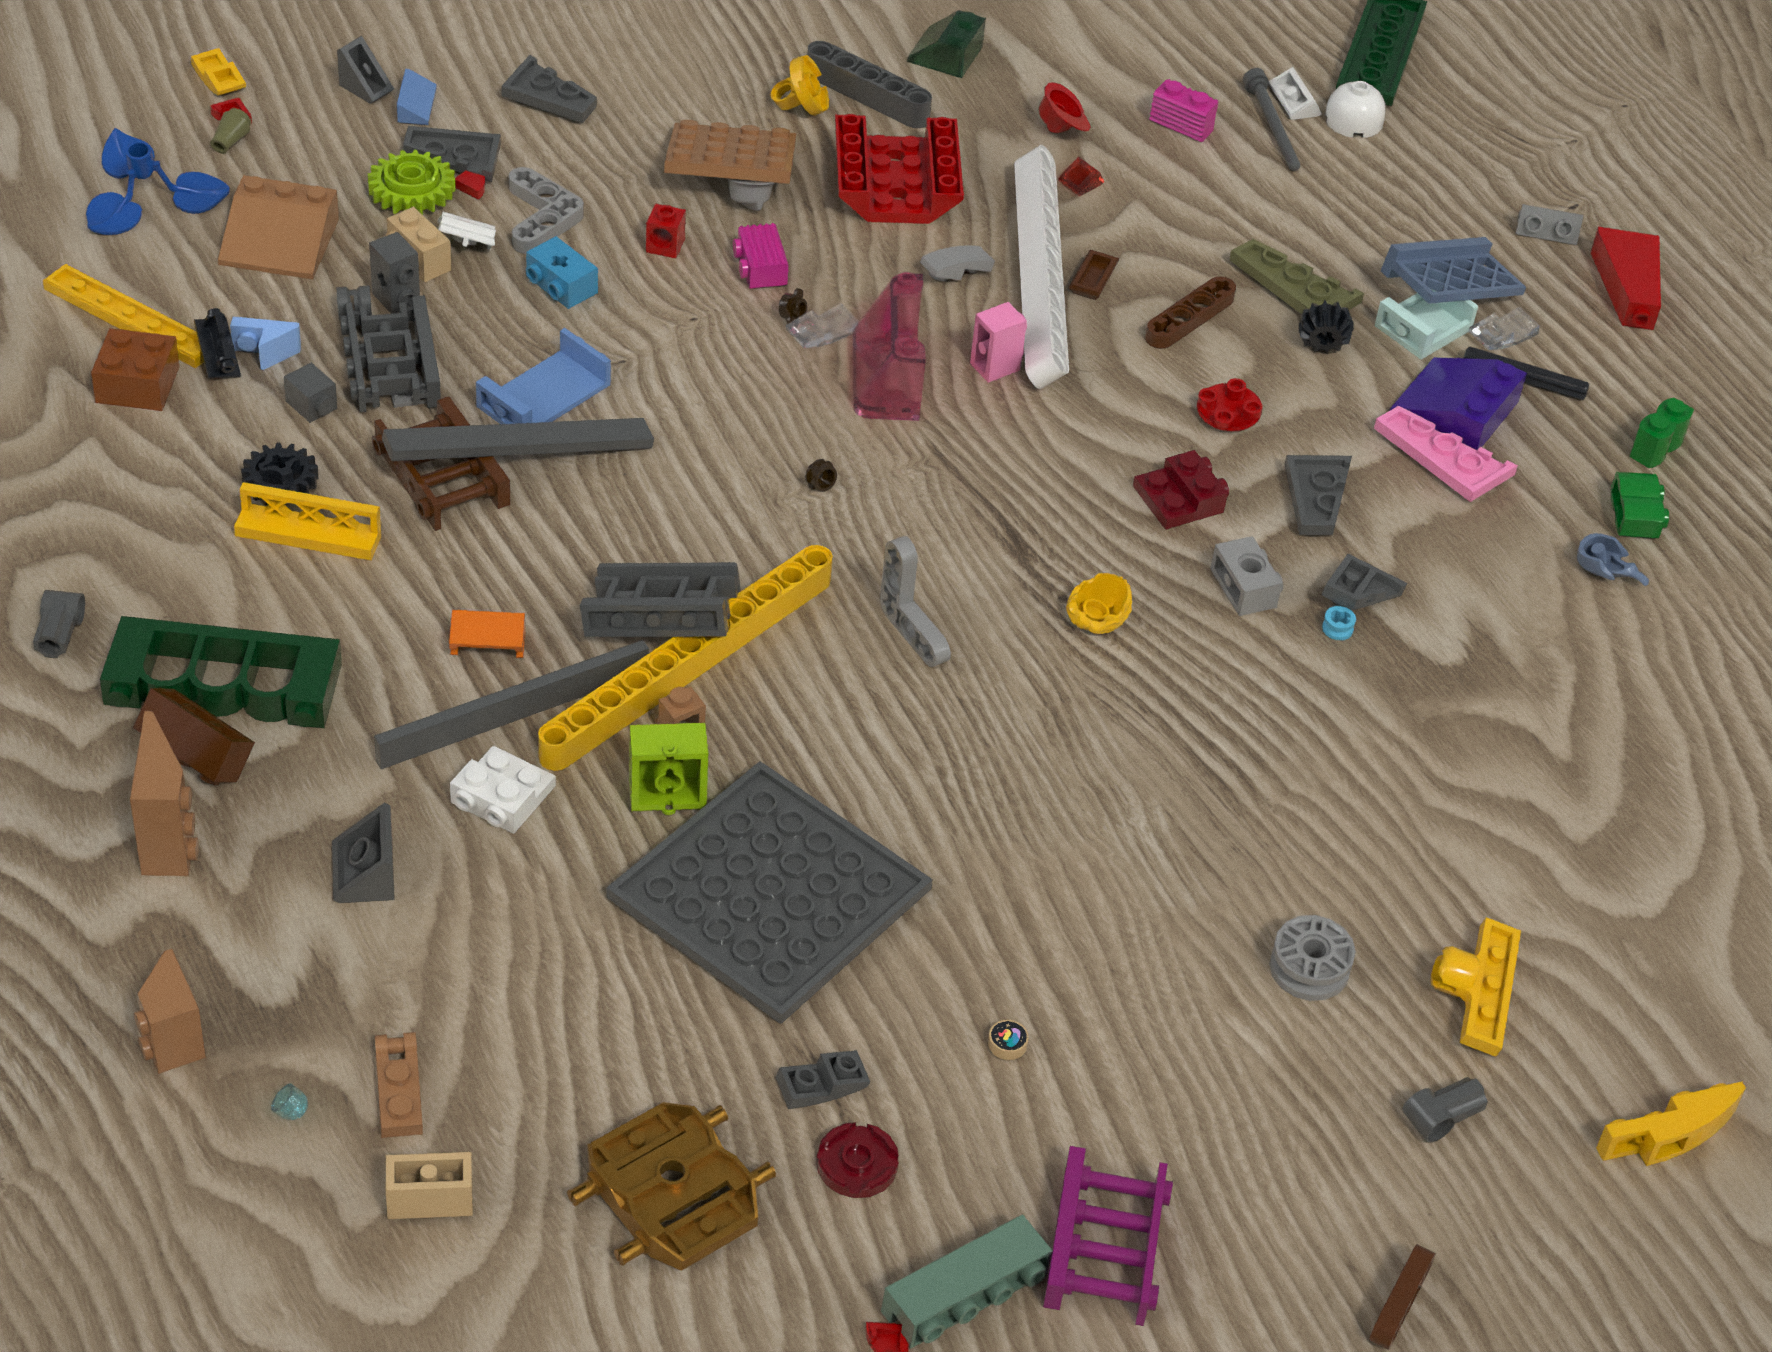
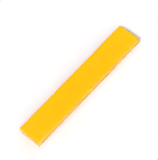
(121, 310)

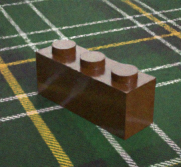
(198, 736)

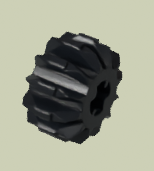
(1326, 326)

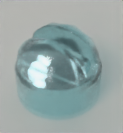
(290, 1103)

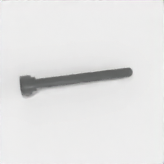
(1256, 84)

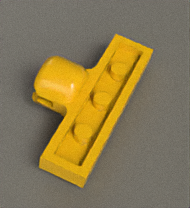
(1482, 983)

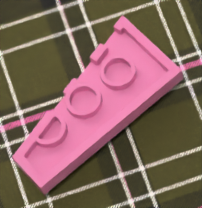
(1444, 454)

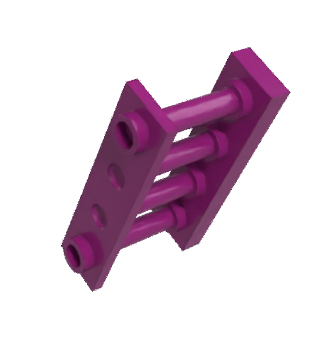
(1069, 1245)

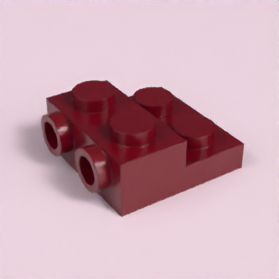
(1182, 490)

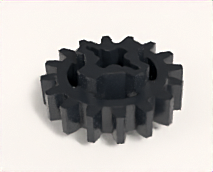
(281, 469)

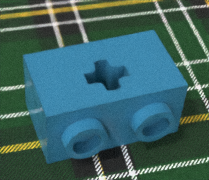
(562, 272)

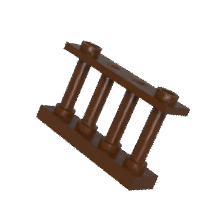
(489, 474)

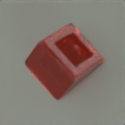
(1081, 177)

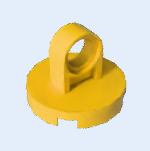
(803, 86)

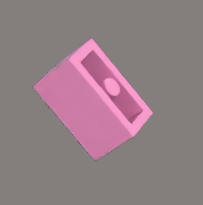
(998, 342)

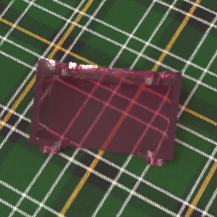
(888, 354)

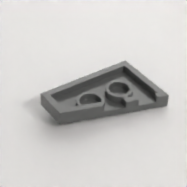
(546, 91)
(462, 149)
(1316, 490)

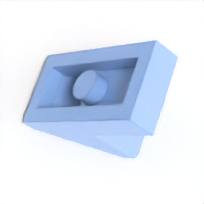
(269, 338)

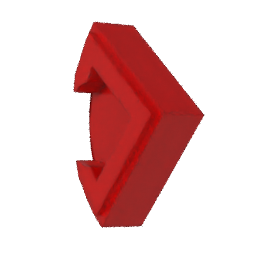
(219, 108)
(471, 184)
(886, 1337)

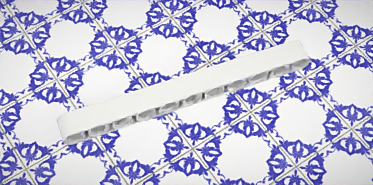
(1041, 268)

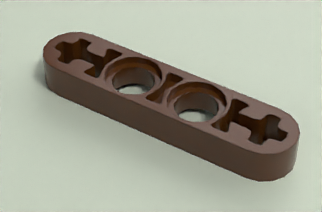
(1185, 308)

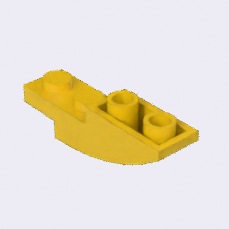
(1683, 1126)

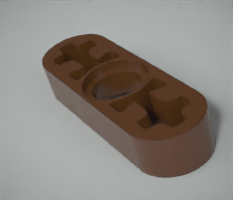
(1402, 1297)

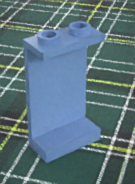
(548, 387)

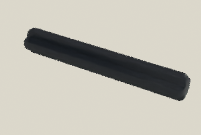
(1538, 376)

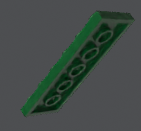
(1383, 45)

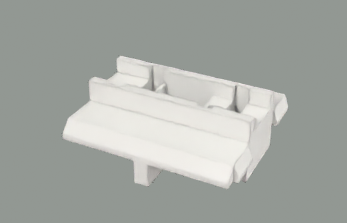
(467, 230)

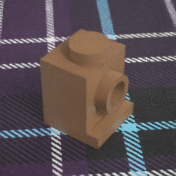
(681, 705)

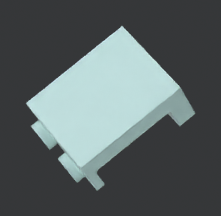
(1424, 326)

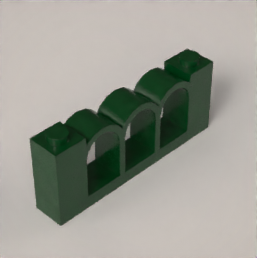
(302, 701)

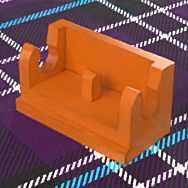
(487, 630)

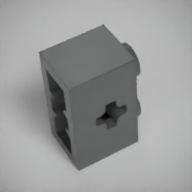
(394, 271)

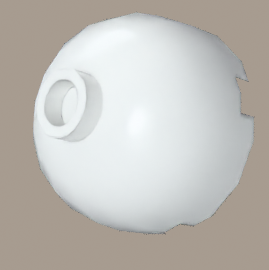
(1356, 109)

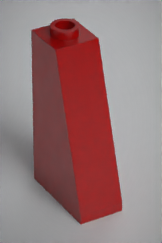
(1630, 274)

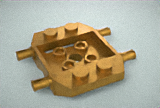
(628, 1173)

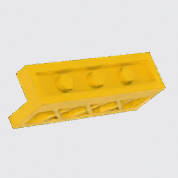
(309, 527)

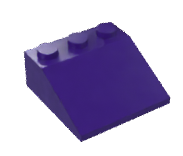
(1464, 396)

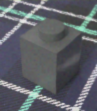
(310, 392)

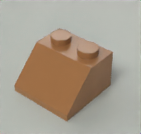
(168, 1017)

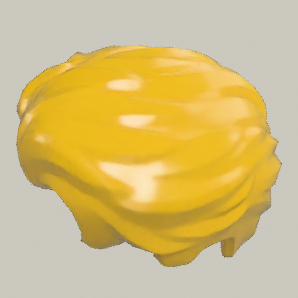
(1100, 603)

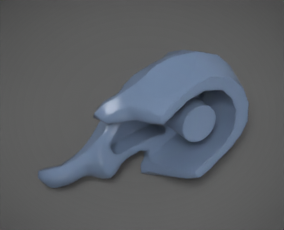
(1602, 557)

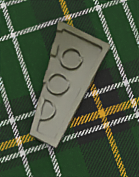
(1291, 281)

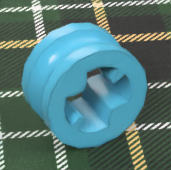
(1339, 623)

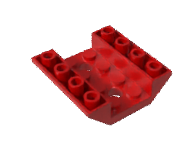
(924, 178)

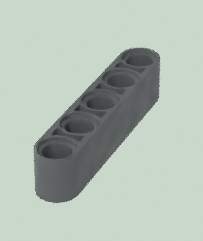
(871, 84)

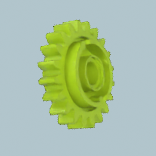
(411, 182)

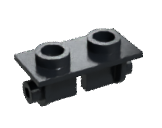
(217, 345)

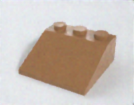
(279, 227)
(161, 806)

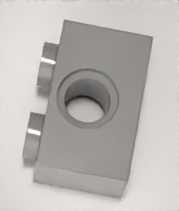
(1246, 575)

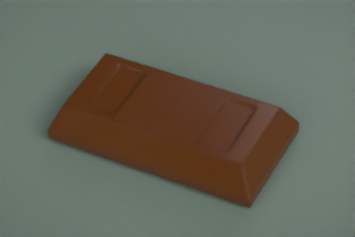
(1093, 274)

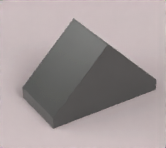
(361, 72)

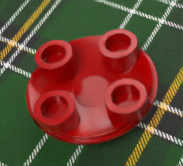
(1229, 406)

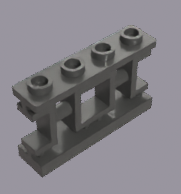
(391, 374)
(661, 600)

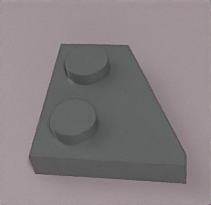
(1361, 585)

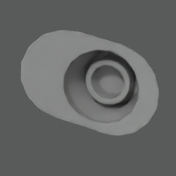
(750, 193)

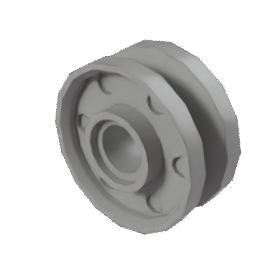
(1312, 957)

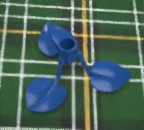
(132, 157)

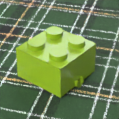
(668, 767)

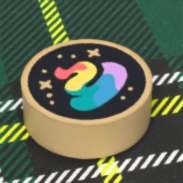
(1008, 1039)

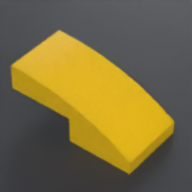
(217, 72)

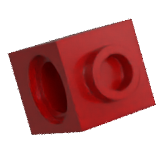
(665, 230)

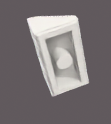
(1294, 95)

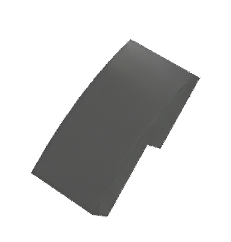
(829, 1079)

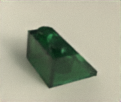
(950, 44)

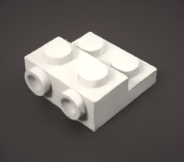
(501, 788)

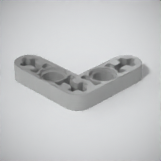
(562, 208)
(901, 609)

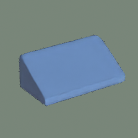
(415, 99)

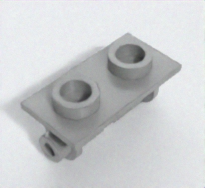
(1549, 224)

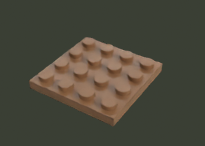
(731, 152)

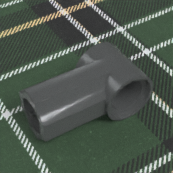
(59, 615)
(1439, 1111)

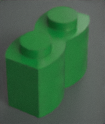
(1661, 432)
(1638, 505)

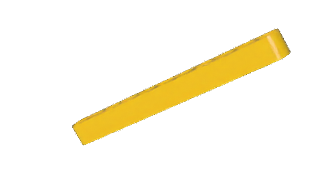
(681, 660)

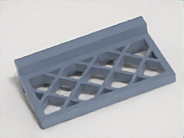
(1451, 269)

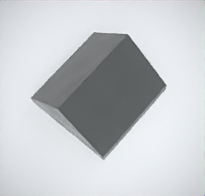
(365, 860)

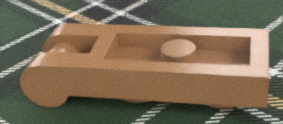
(398, 1086)

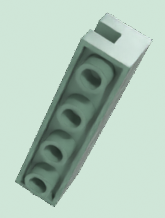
(967, 1281)

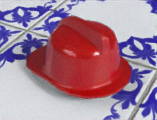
(1062, 110)

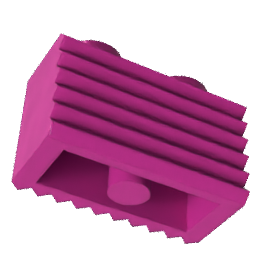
(1184, 110)
(761, 256)

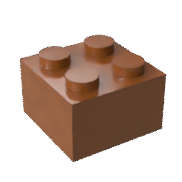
(135, 369)

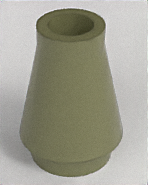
(231, 129)

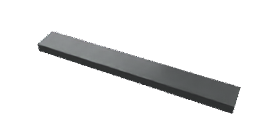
(516, 439)
(503, 706)

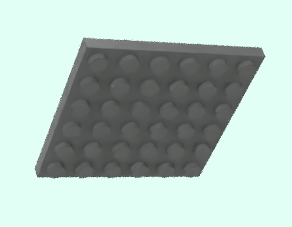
(769, 891)

